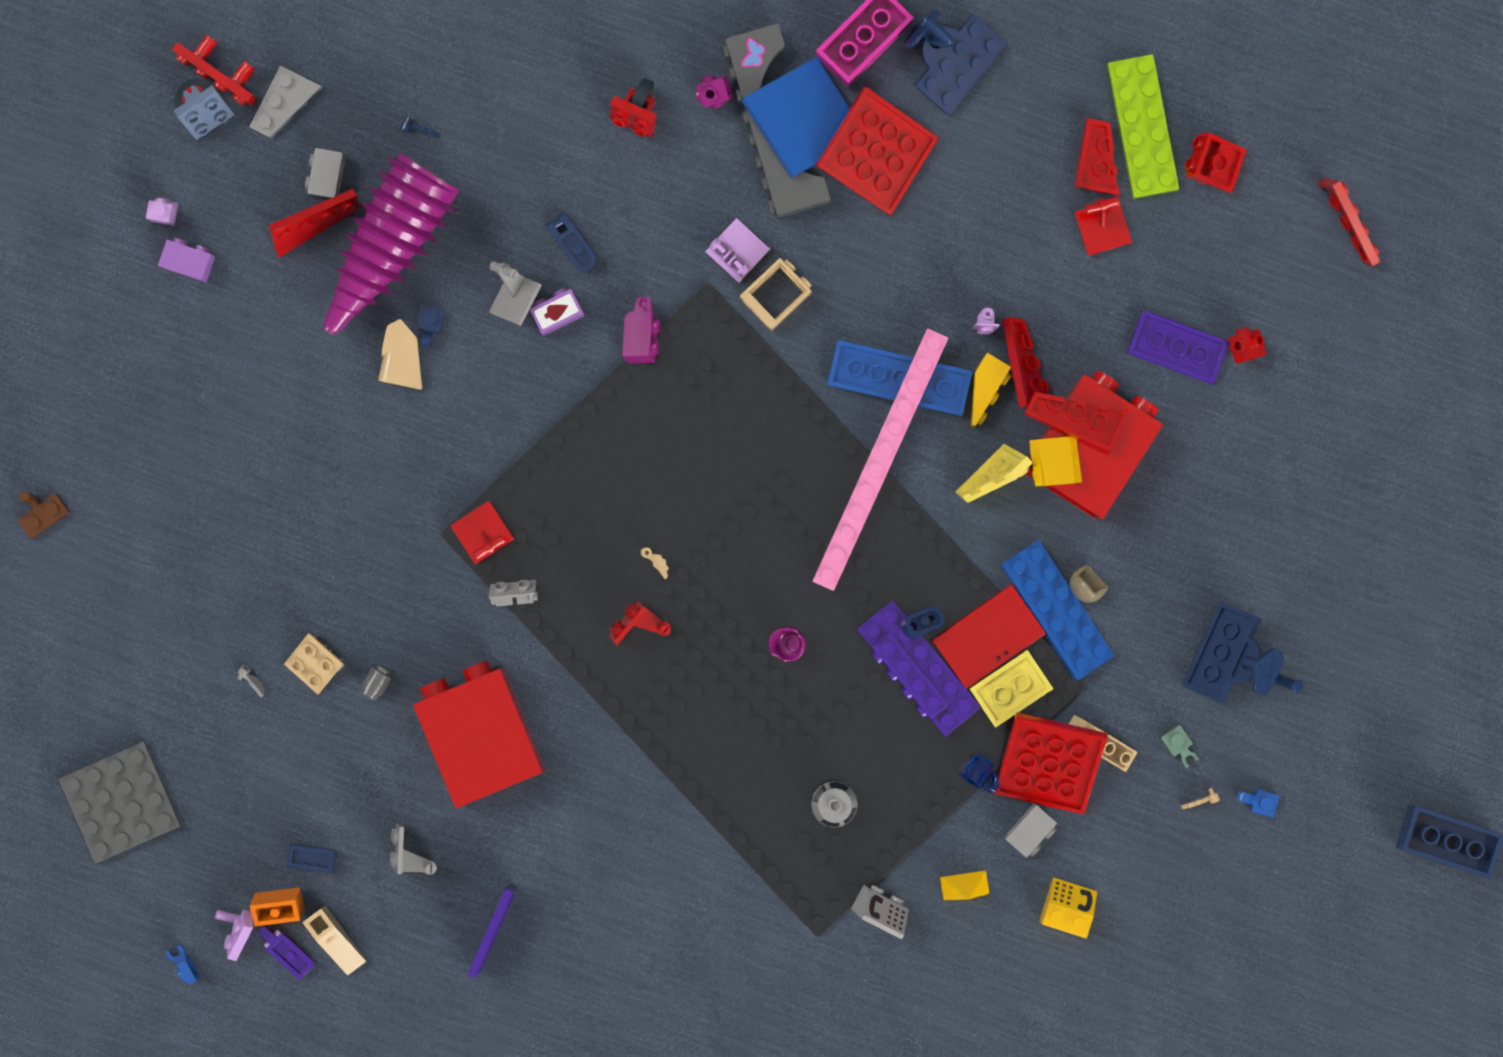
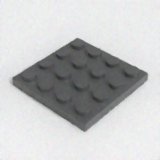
(120, 802)

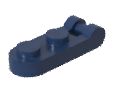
(572, 243)

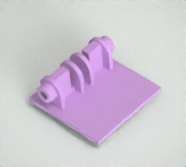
(737, 250)

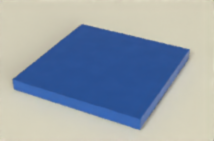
(798, 115)

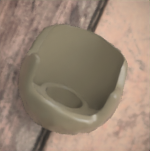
(1087, 585)

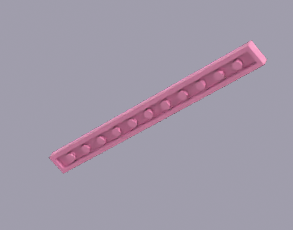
(880, 459)

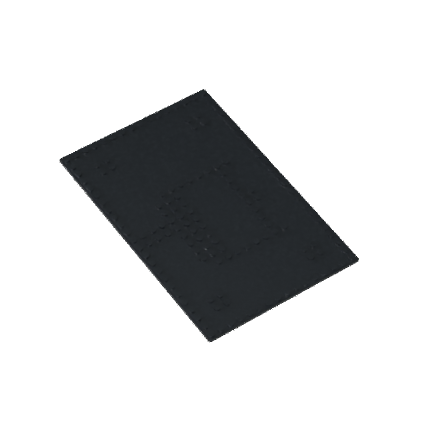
(740, 490)

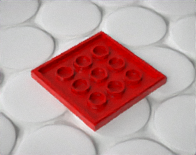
(877, 151)
(1050, 763)

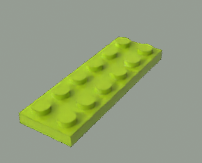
(1143, 126)

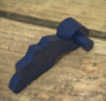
(406, 126)

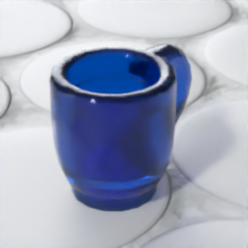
(978, 771)

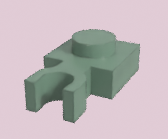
(1178, 743)

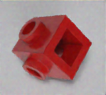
(1247, 345)

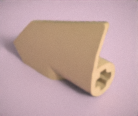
(400, 357)

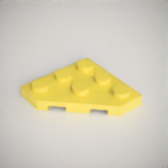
(997, 471)

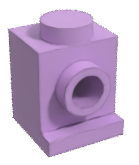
(162, 211)

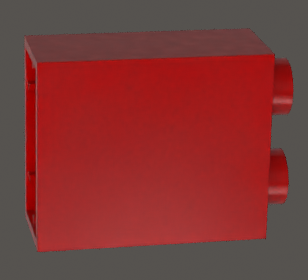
(1101, 472)
(478, 734)

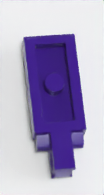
(286, 952)

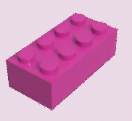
(863, 38)

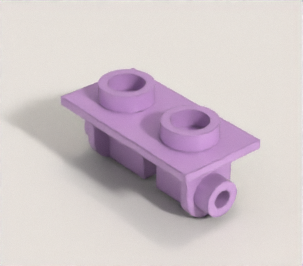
(985, 322)

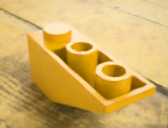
(986, 381)

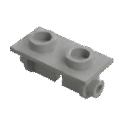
(503, 593)

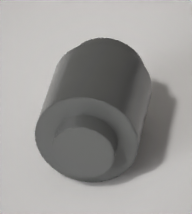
(376, 681)

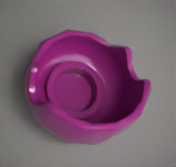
(787, 644)

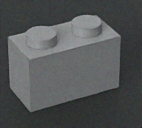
(325, 173)
(1030, 831)

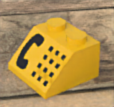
(1069, 907)

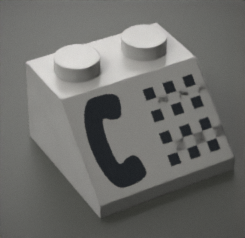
(881, 910)

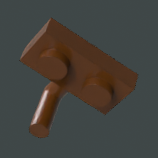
(42, 514)

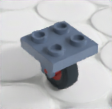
(200, 107)

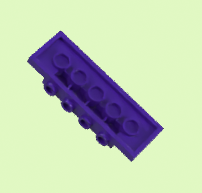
(918, 670)

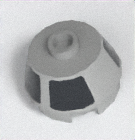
(834, 804)

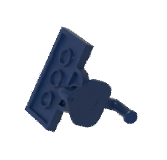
(956, 62)
(1228, 652)

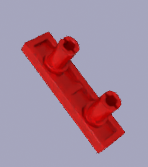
(233, 84)

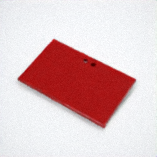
(986, 634)

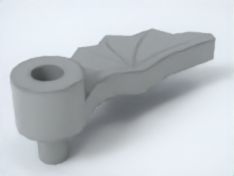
(253, 681)

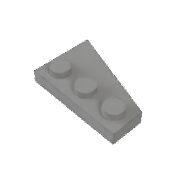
(283, 99)

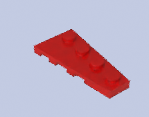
(308, 223)

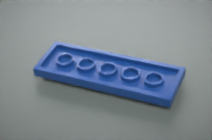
(883, 372)
(1057, 610)

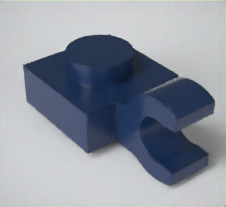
(430, 321)

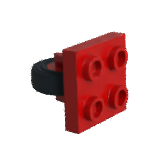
(636, 109)

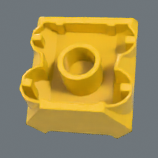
(1055, 461)

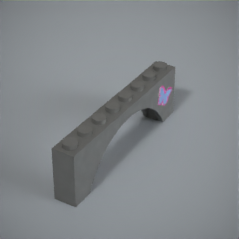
(750, 60)

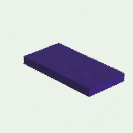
(1177, 347)
(492, 931)

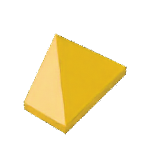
(964, 885)

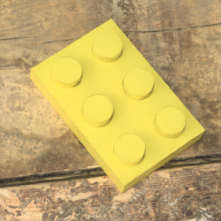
(1011, 688)

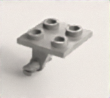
(515, 294)
(404, 860)

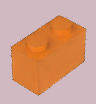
(277, 906)

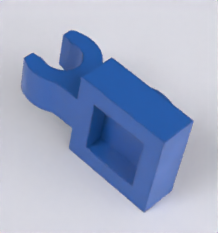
(1261, 802)
(186, 970)

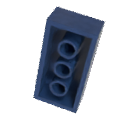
(1449, 841)

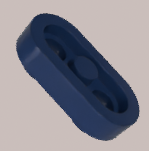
(921, 623)

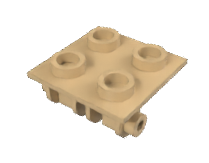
(314, 663)

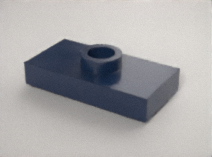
(311, 858)

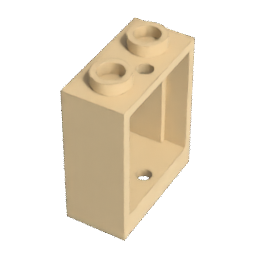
(788, 269)

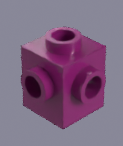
(721, 89)

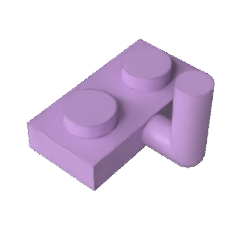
(241, 930)

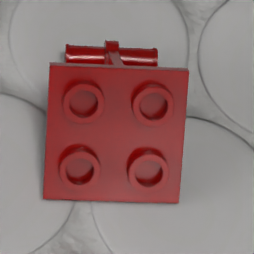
(1103, 226)
(482, 532)
(638, 616)

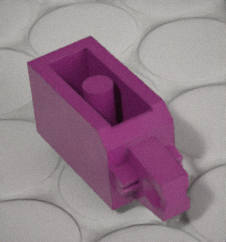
(641, 333)

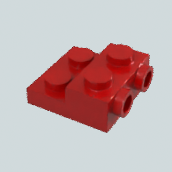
(1215, 162)

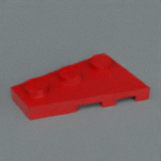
(1096, 160)

